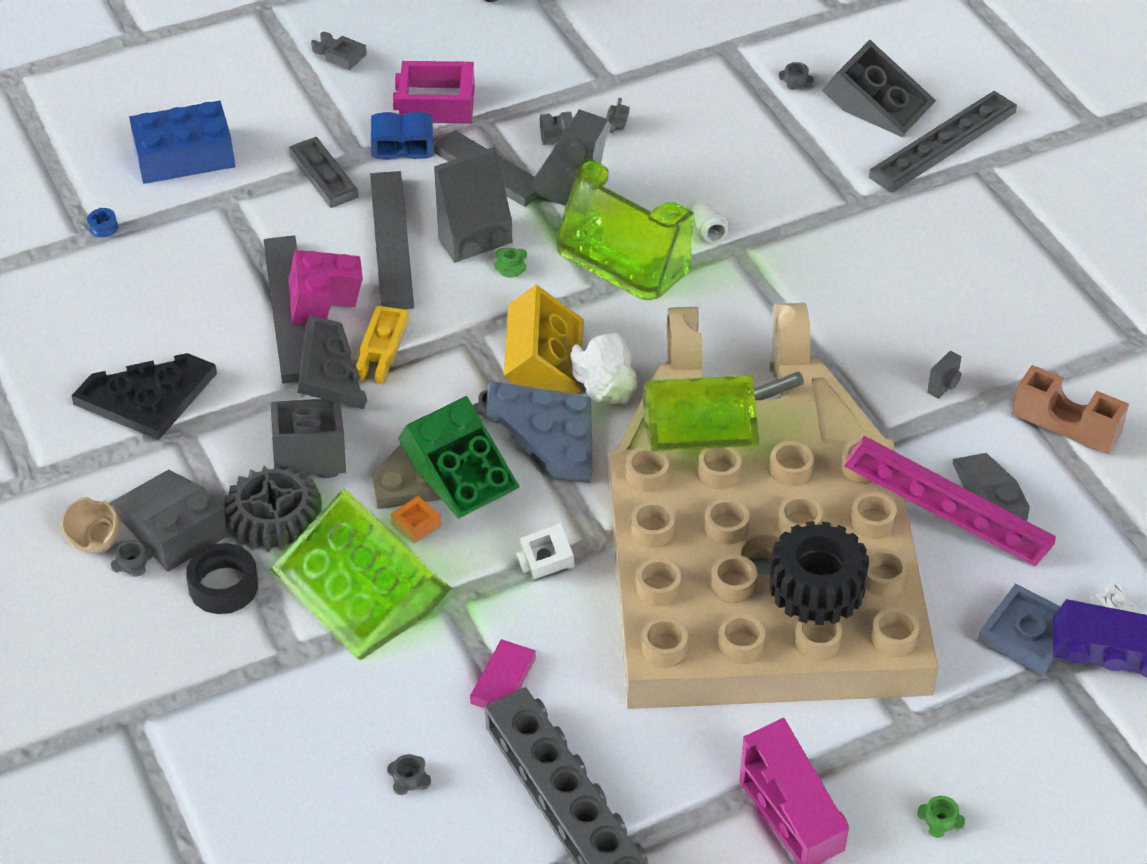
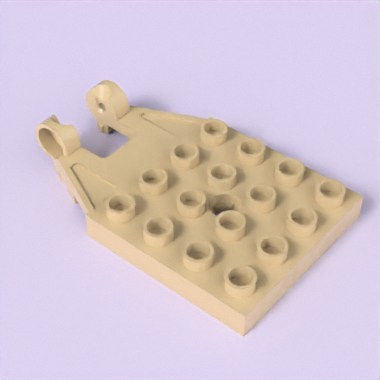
(694, 520)

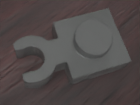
(341, 52)

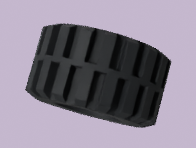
(813, 595)

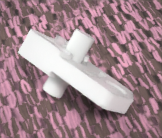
(1115, 598)

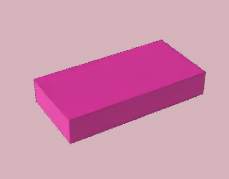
(503, 673)

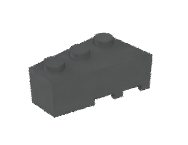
(580, 141)

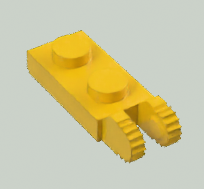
(382, 341)

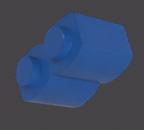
(401, 135)

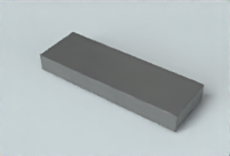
(323, 172)

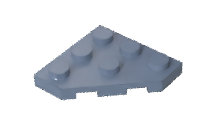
(547, 424)

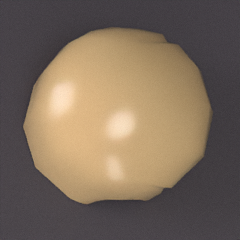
(91, 525)

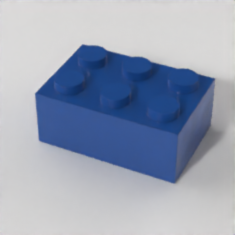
(182, 141)

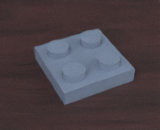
(1022, 629)

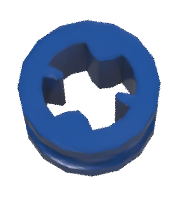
(104, 215)

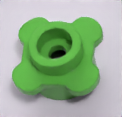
(510, 261)
(944, 807)

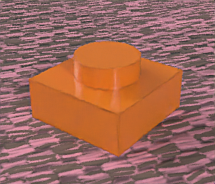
(416, 519)

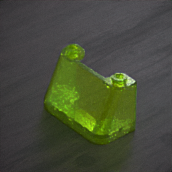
(622, 240)

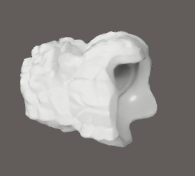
(605, 369)

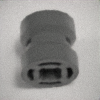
(553, 126)

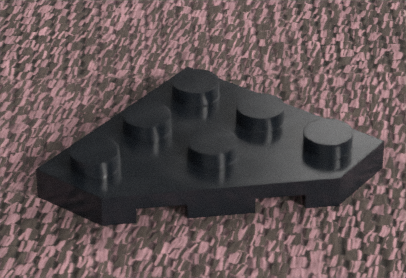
(146, 394)

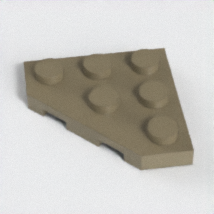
(398, 482)

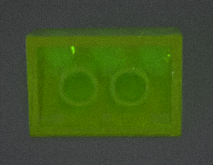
(700, 413)

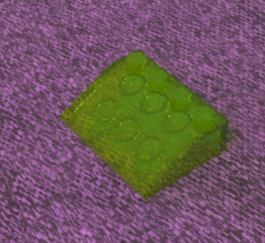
(359, 576)

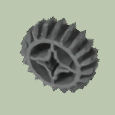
(251, 511)

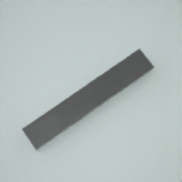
(942, 141)
(391, 240)
(289, 336)

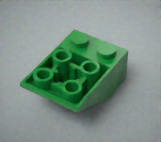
(458, 457)

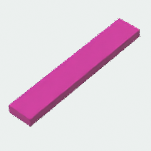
(949, 501)

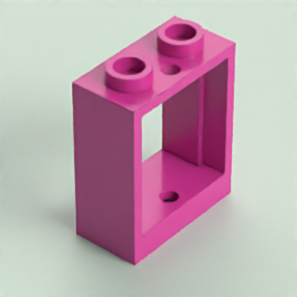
(436, 75)

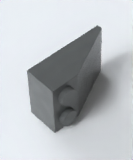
(878, 91)
(472, 205)
(308, 436)
(172, 517)

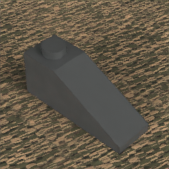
(992, 482)

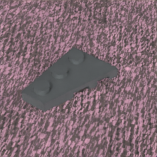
(327, 365)

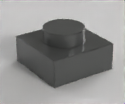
(945, 374)

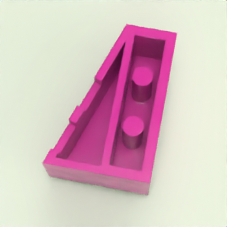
(791, 794)

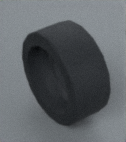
(217, 557)

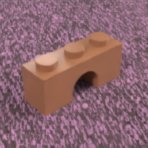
(1043, 403)

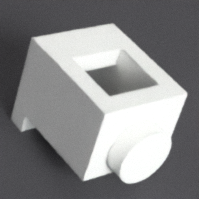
(549, 541)

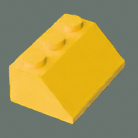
(541, 341)

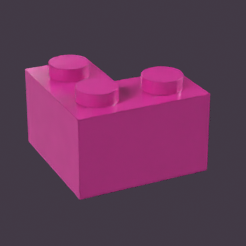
(322, 281)

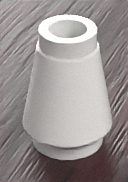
(709, 223)

